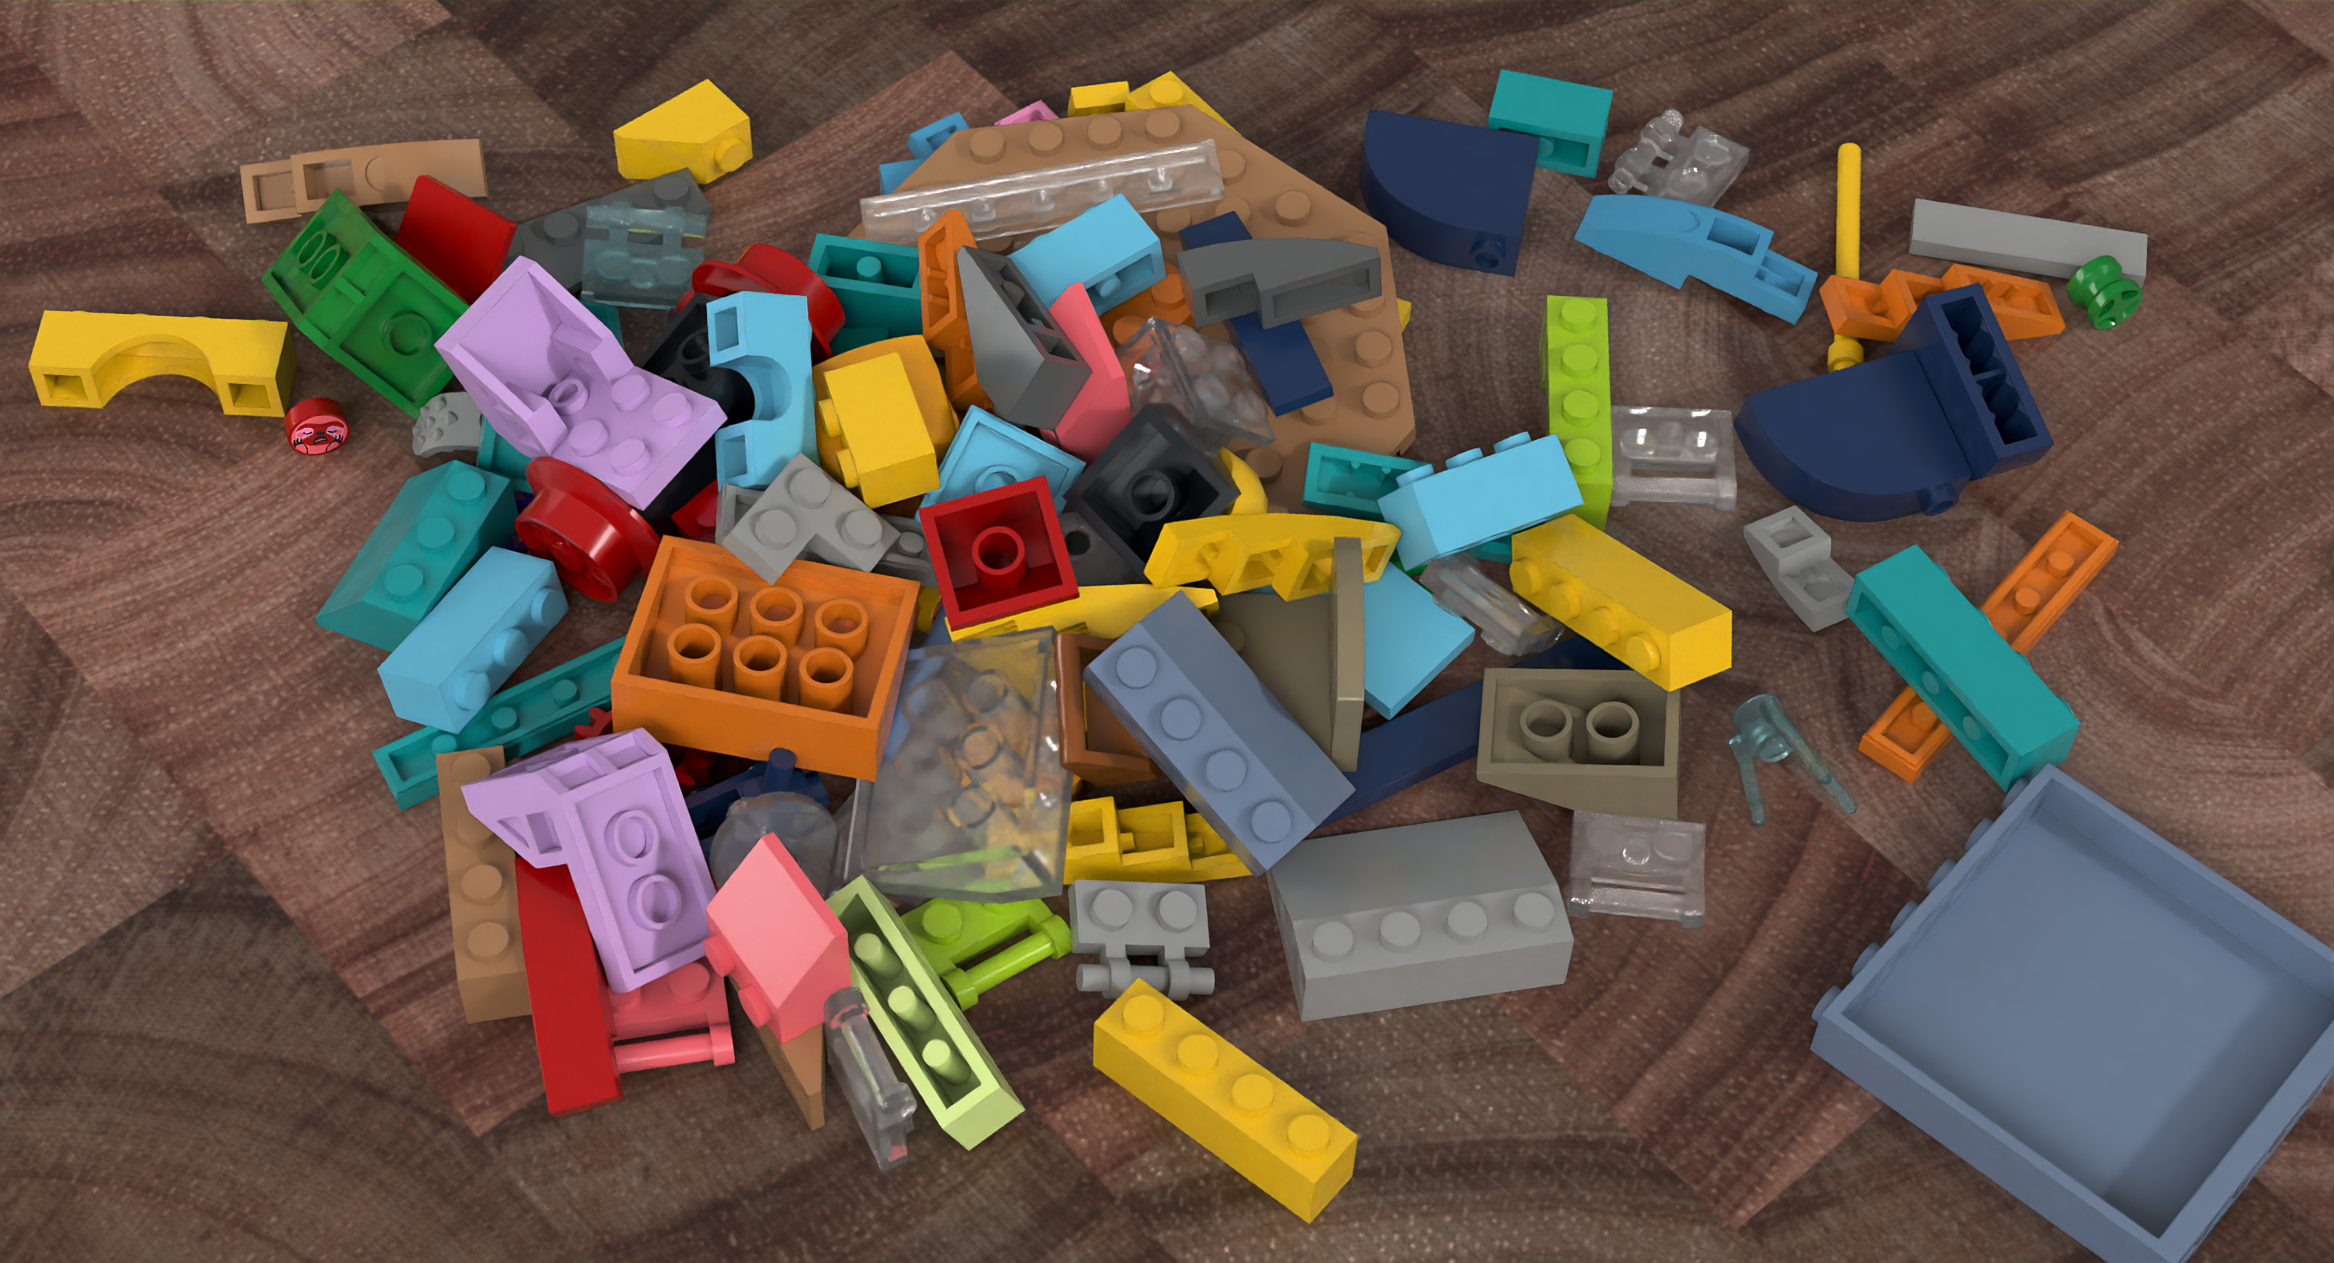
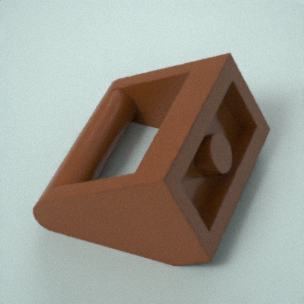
(1112, 751)

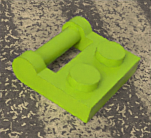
(961, 930)

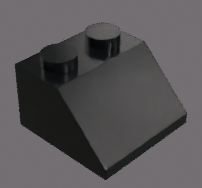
(1149, 477)

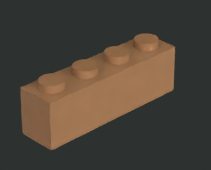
(481, 895)

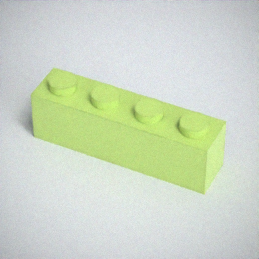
(922, 1019)

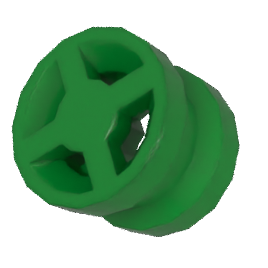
(2104, 292)

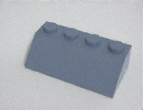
(1217, 733)

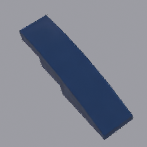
(1276, 358)

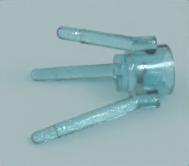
(1771, 735)

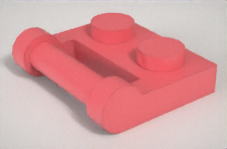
(674, 1003)

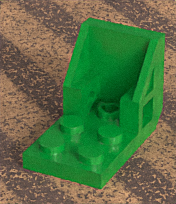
(367, 303)

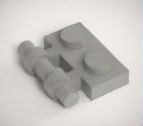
(1140, 920)

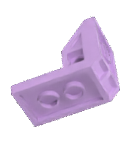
(569, 391)
(628, 841)

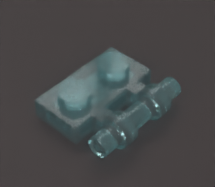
(637, 272)

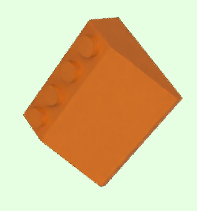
(766, 667)

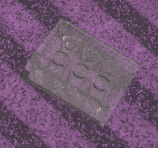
(969, 777)

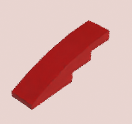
(566, 993)

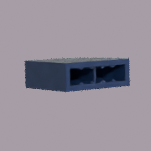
(1449, 189)
(1976, 381)
(1857, 442)

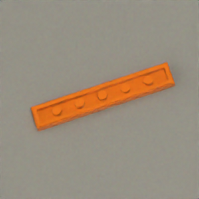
(2021, 612)

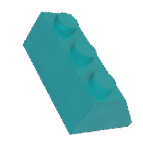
(420, 552)

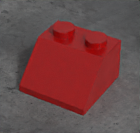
(998, 553)

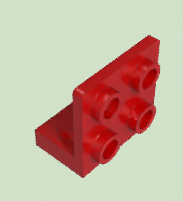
(455, 237)

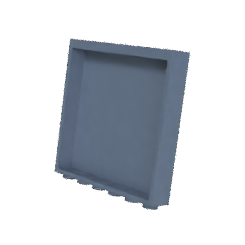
(2091, 1022)

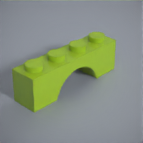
(1578, 396)

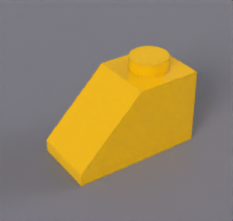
(689, 131)

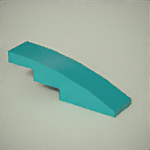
(1352, 481)

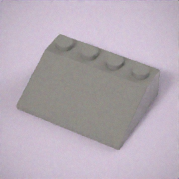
(1418, 915)

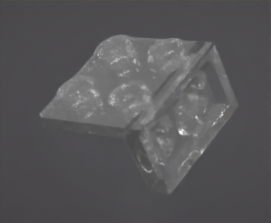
(1196, 376)

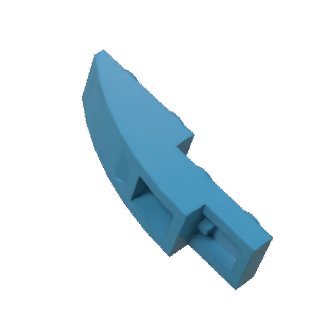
(1684, 238)

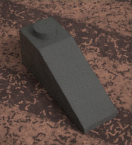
(1017, 343)

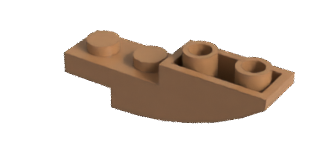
(372, 176)

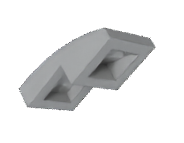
(1799, 565)

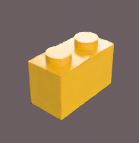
(880, 430)

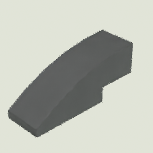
(1277, 278)

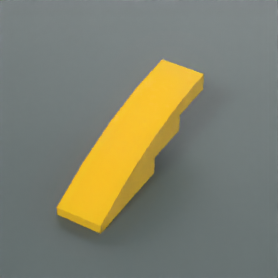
(1265, 550)
(1099, 612)
(1144, 845)

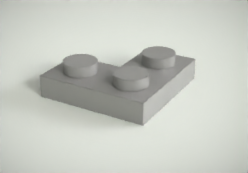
(811, 510)

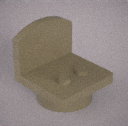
(1309, 652)

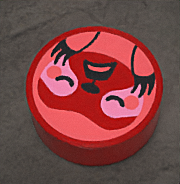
(316, 426)

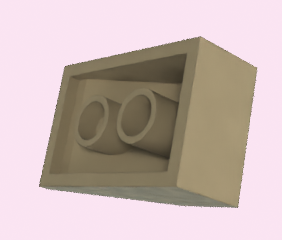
(1582, 739)

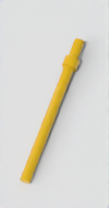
(1846, 349)

